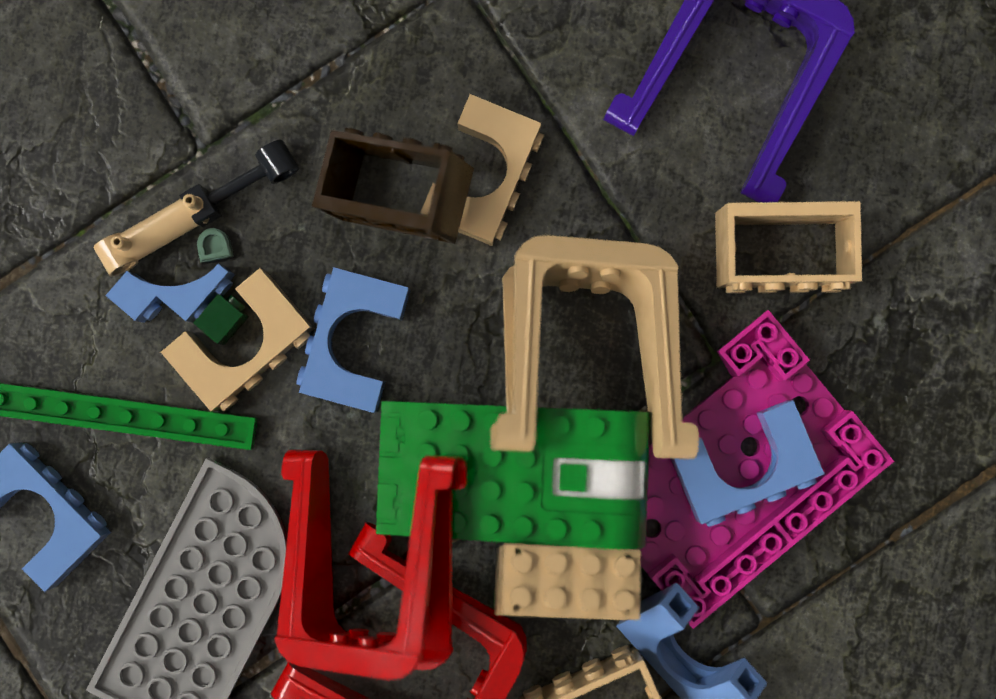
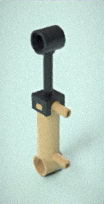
(195, 208)

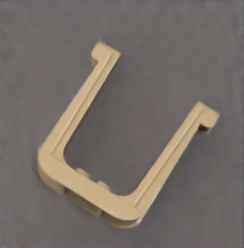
(637, 271)

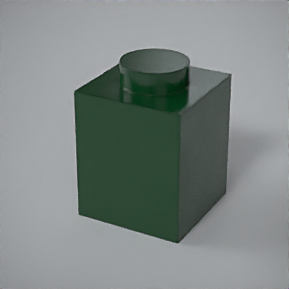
(222, 318)

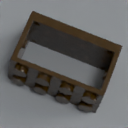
(341, 172)

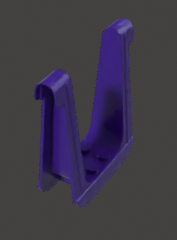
(827, 32)

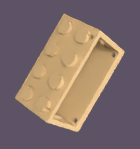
(847, 235)
(567, 582)
(593, 675)

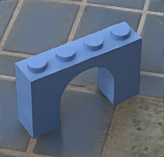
(345, 295)
(791, 465)
(76, 527)
(654, 638)

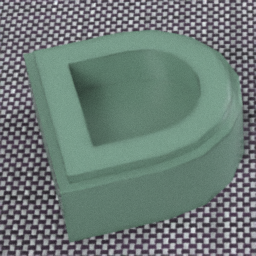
(214, 246)

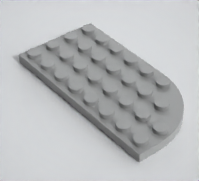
(200, 596)

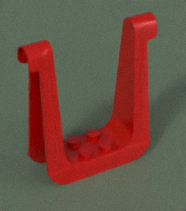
(307, 622)
(497, 633)

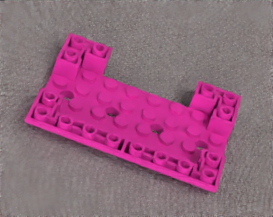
(725, 557)

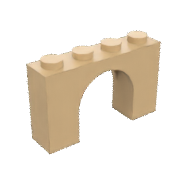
(515, 139)
(282, 328)

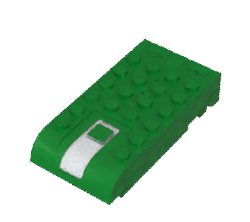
(573, 490)

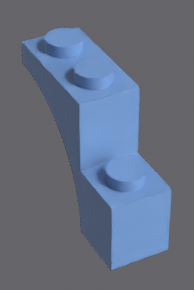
(143, 299)

